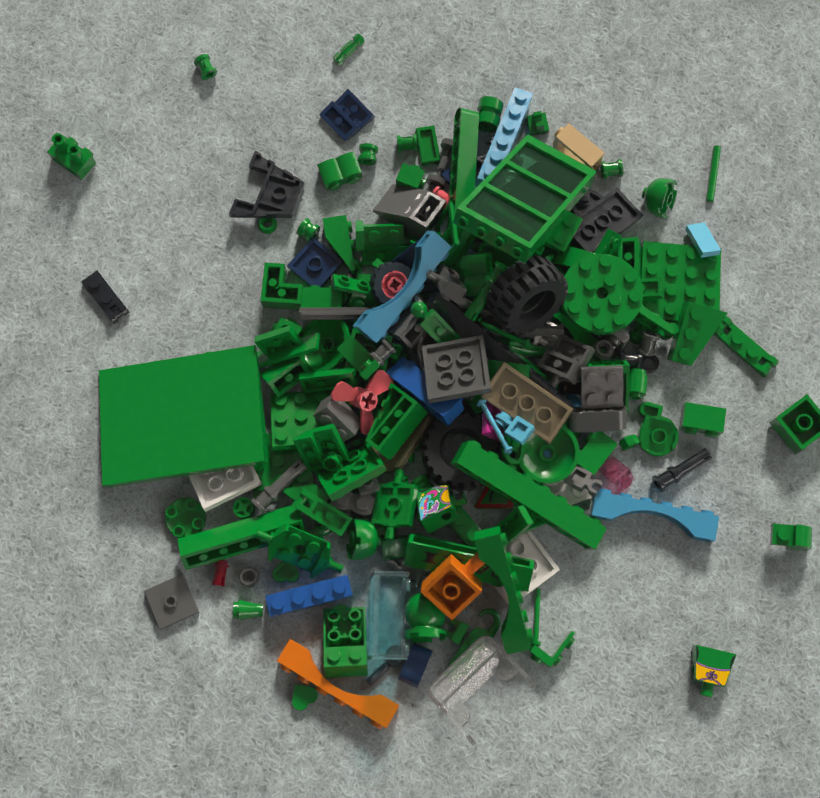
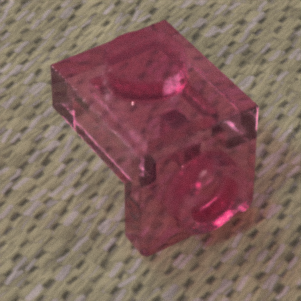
(617, 474)

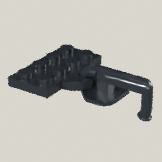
(601, 213)

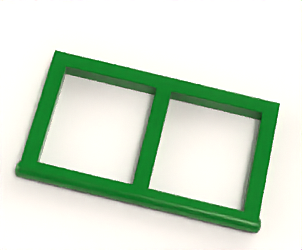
(452, 228)

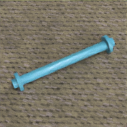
(481, 402)

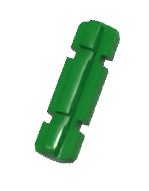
(348, 49)

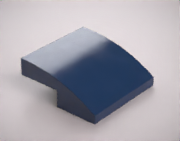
(347, 115)

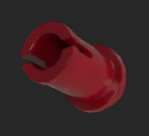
(220, 572)

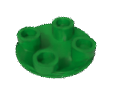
(185, 517)

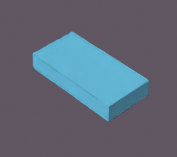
(702, 240)

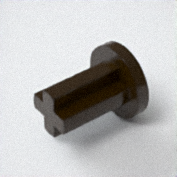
(566, 387)

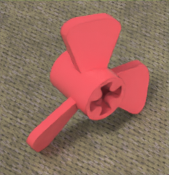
(378, 384)

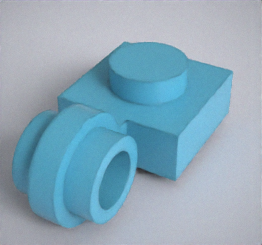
(517, 429)

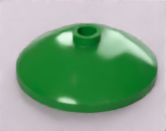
(332, 335)
(559, 465)

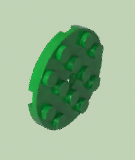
(614, 277)

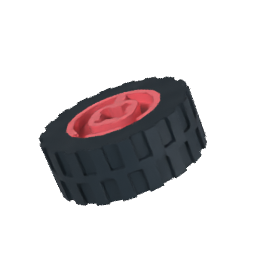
(388, 280)

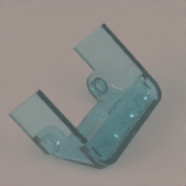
(386, 616)

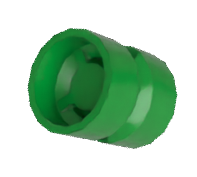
(489, 113)

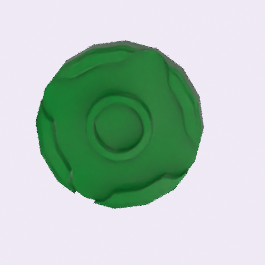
(658, 436)

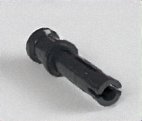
(674, 474)

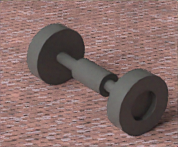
(435, 180)

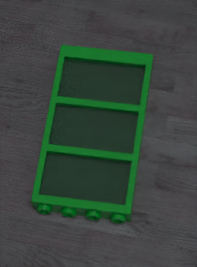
(524, 198)

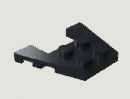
(277, 196)

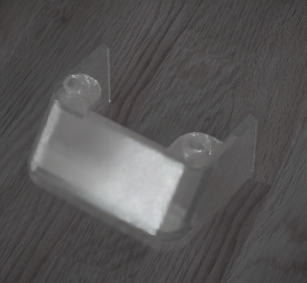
(468, 675)

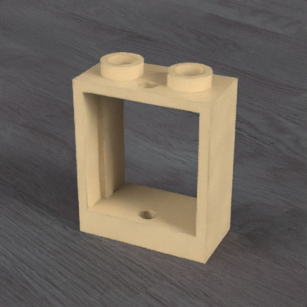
(577, 146)

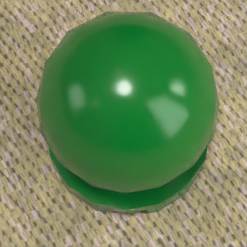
(423, 620)

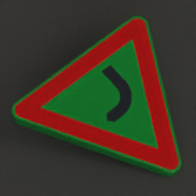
(492, 500)

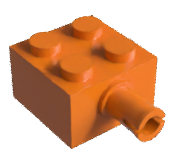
(453, 585)

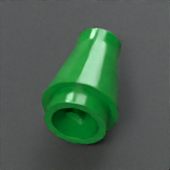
(246, 610)

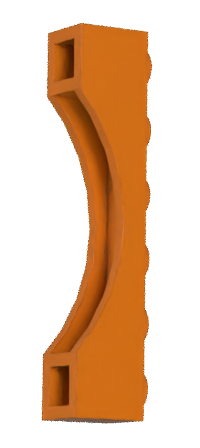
(376, 707)

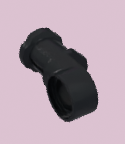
(637, 361)

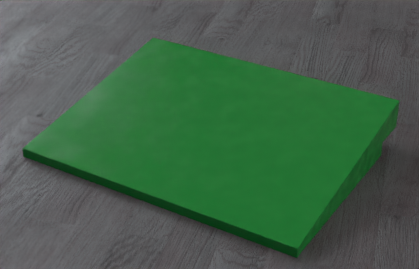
(181, 417)

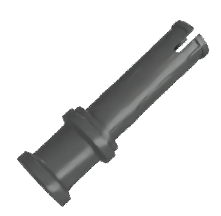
(271, 493)

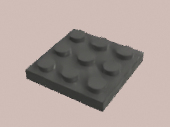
(456, 369)

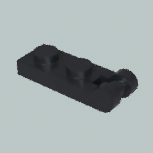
(105, 296)

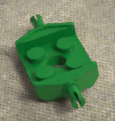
(315, 556)

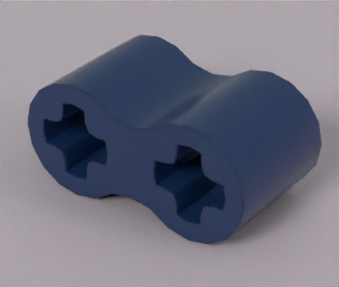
(415, 665)

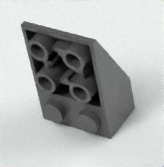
(411, 207)

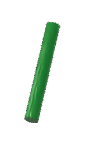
(713, 173)

